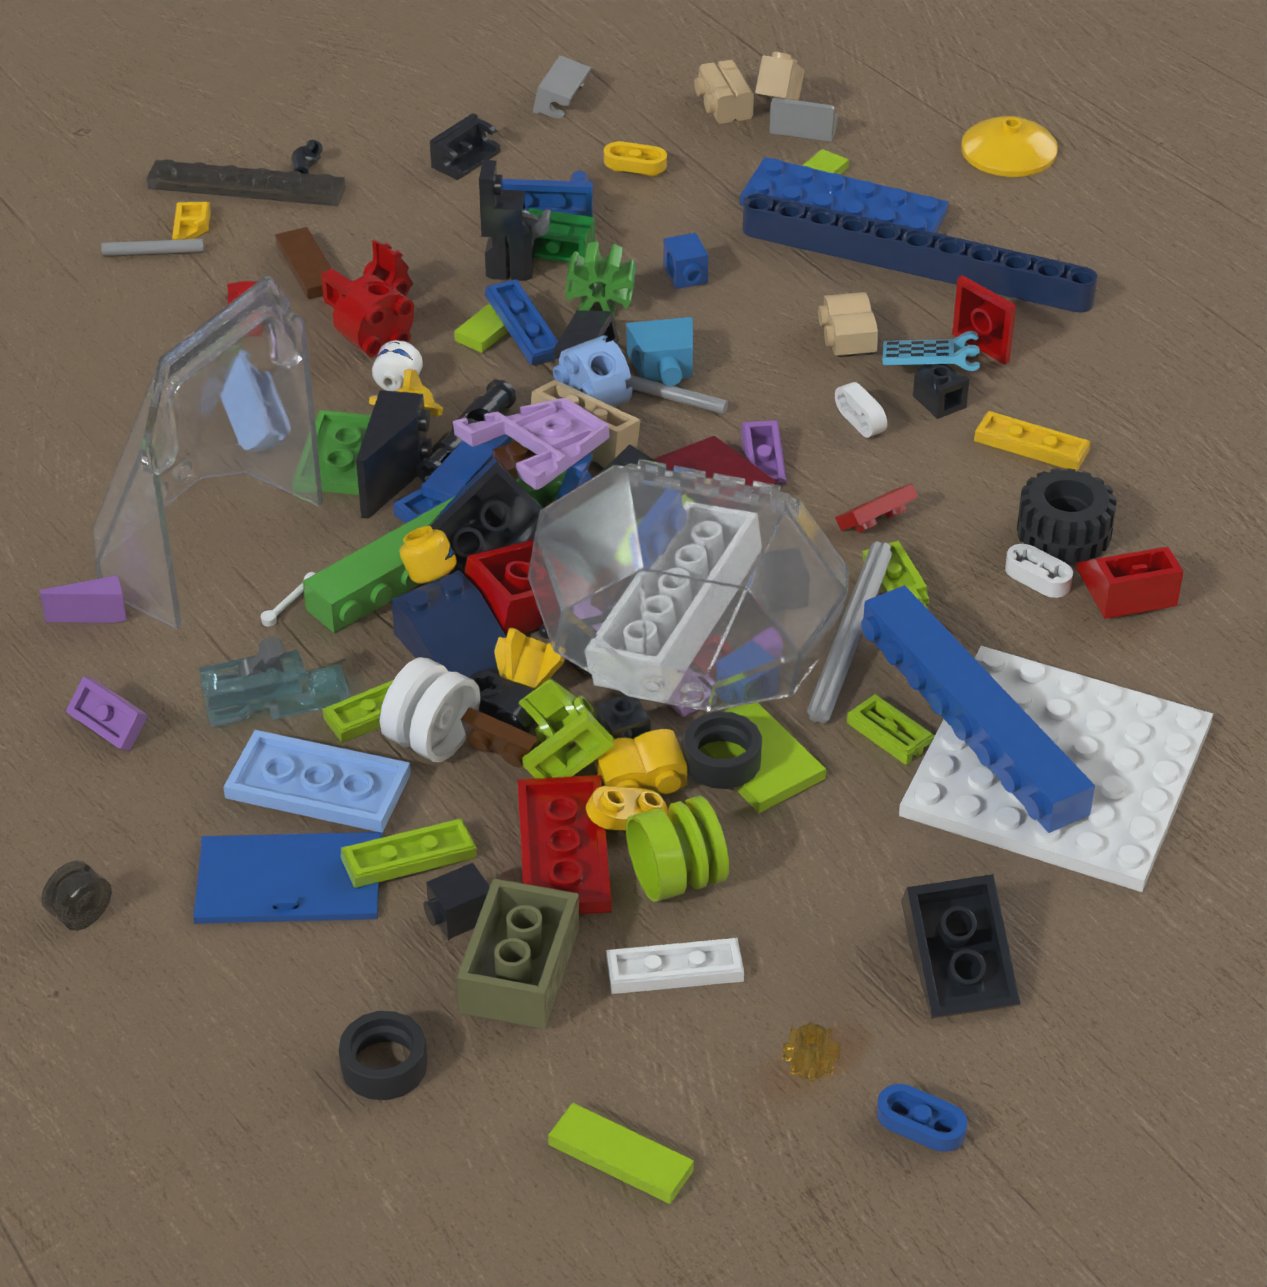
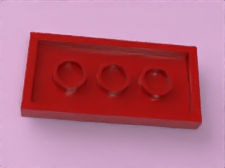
(561, 842)

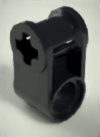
(503, 699)

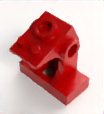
(385, 265)

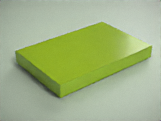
(784, 762)

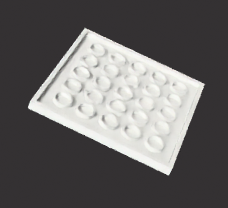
(1123, 740)

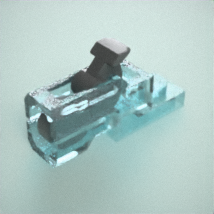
(268, 681)

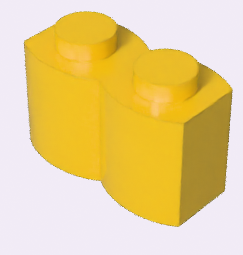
(645, 762)

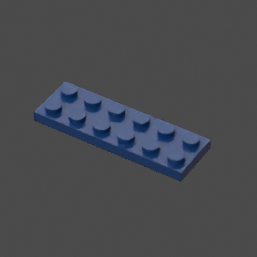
(846, 195)

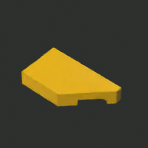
(191, 220)

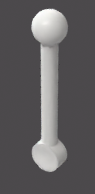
(269, 617)

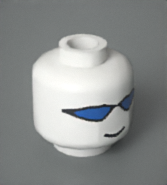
(393, 361)

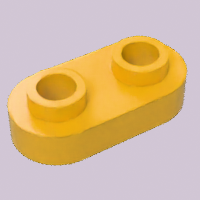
(635, 158)
(612, 805)

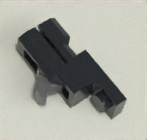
(508, 226)

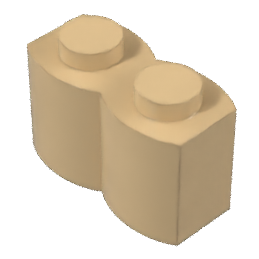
(848, 323)

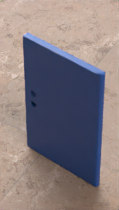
(274, 873)

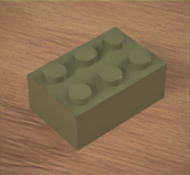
(518, 953)

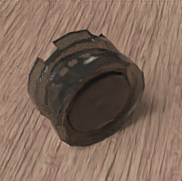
(76, 895)

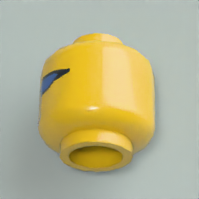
(427, 555)

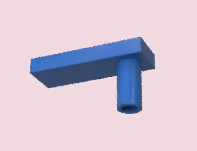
(557, 196)

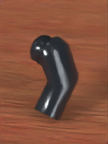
(306, 156)

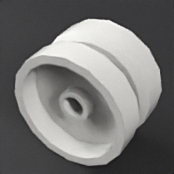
(426, 709)

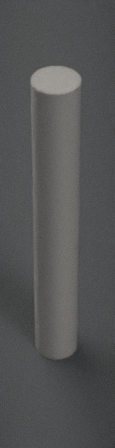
(152, 247)
(677, 394)

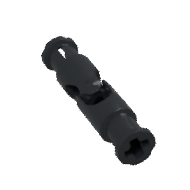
(497, 398)

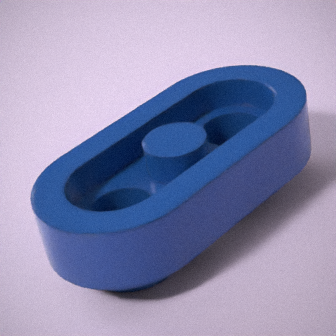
(923, 1117)

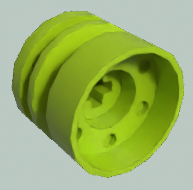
(677, 848)

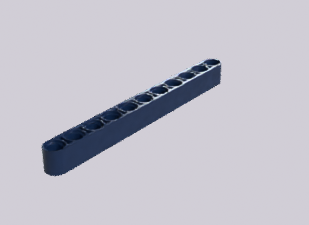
(919, 252)

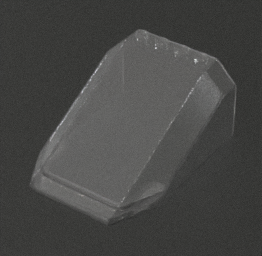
(215, 407)

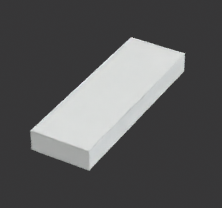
(674, 965)

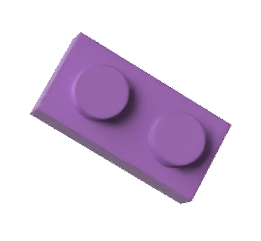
(106, 713)

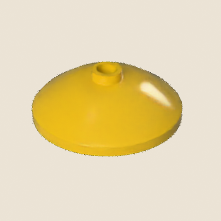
(1009, 146)

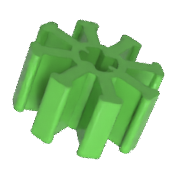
(600, 278)

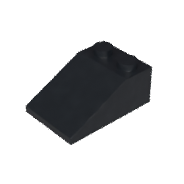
(391, 448)
(487, 514)
(960, 946)

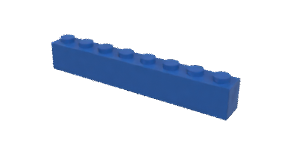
(978, 709)

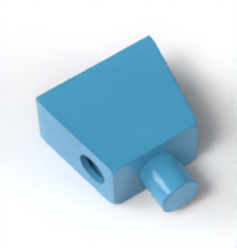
(661, 349)

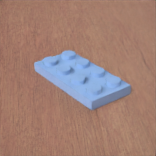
(317, 780)

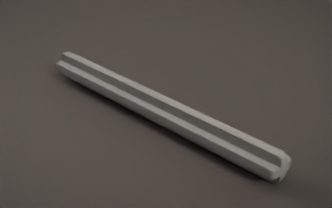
(848, 634)

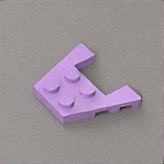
(552, 429)

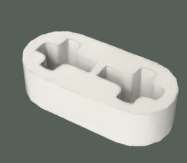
(860, 409)
(1039, 570)

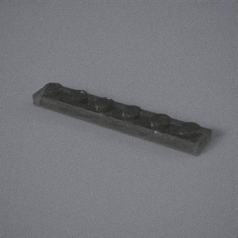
(246, 182)

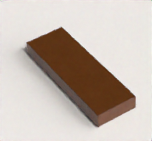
(304, 259)

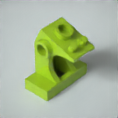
(562, 722)

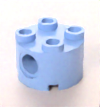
(596, 370)

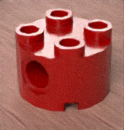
(373, 314)

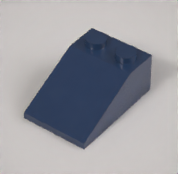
(448, 625)

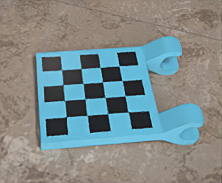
(932, 351)

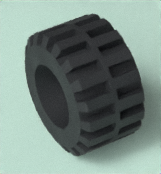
(1067, 514)

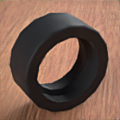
(722, 772)
(389, 1082)

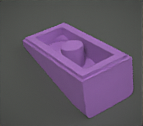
(763, 448)
(85, 602)

